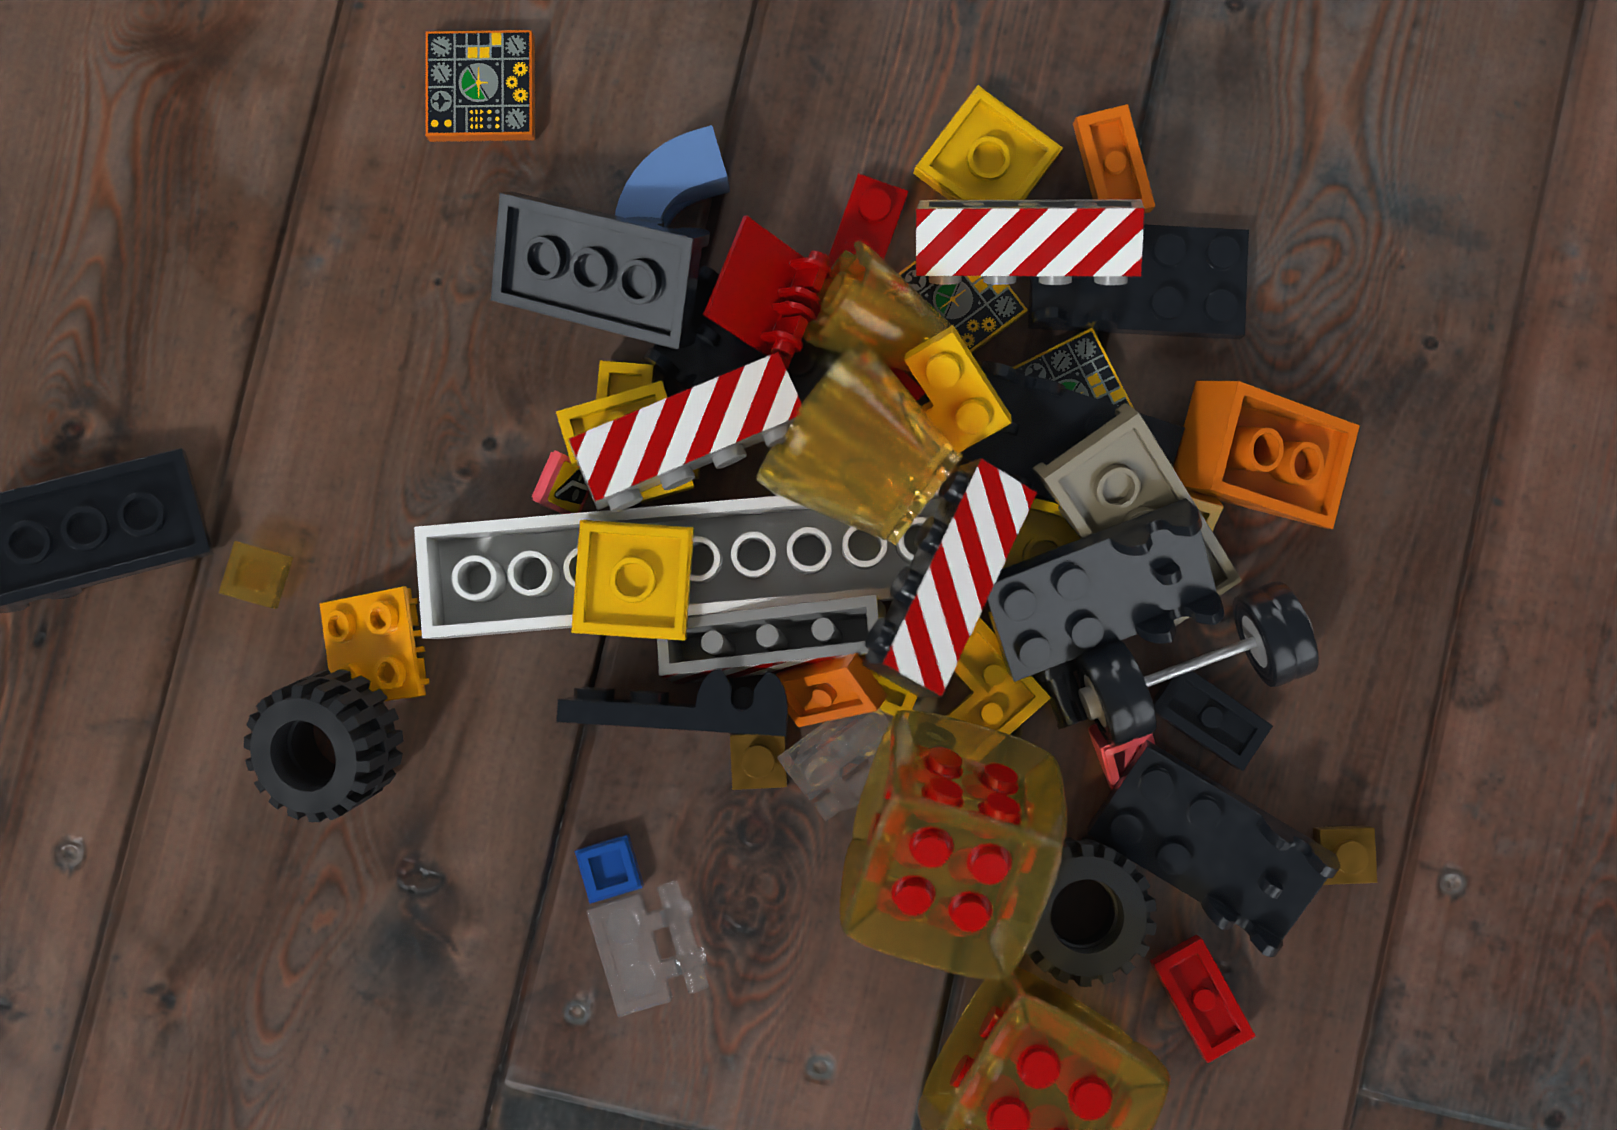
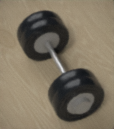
(1270, 631)

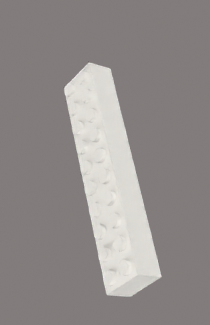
(743, 558)

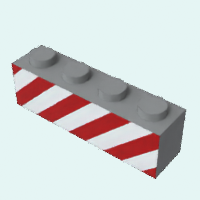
(1029, 240)
(686, 432)
(769, 639)

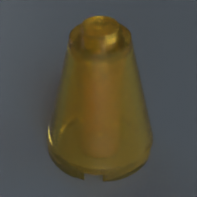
(872, 305)

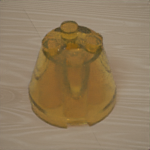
(861, 450)

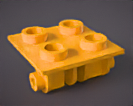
(376, 640)

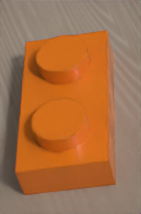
(1113, 156)
(831, 690)

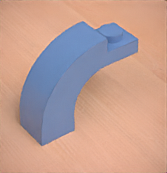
(675, 177)

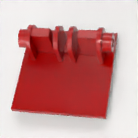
(767, 291)

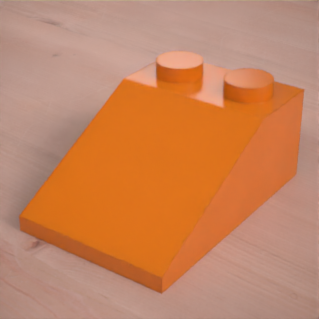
(1265, 452)

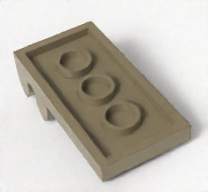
(1121, 476)

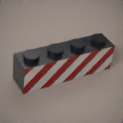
(948, 578)

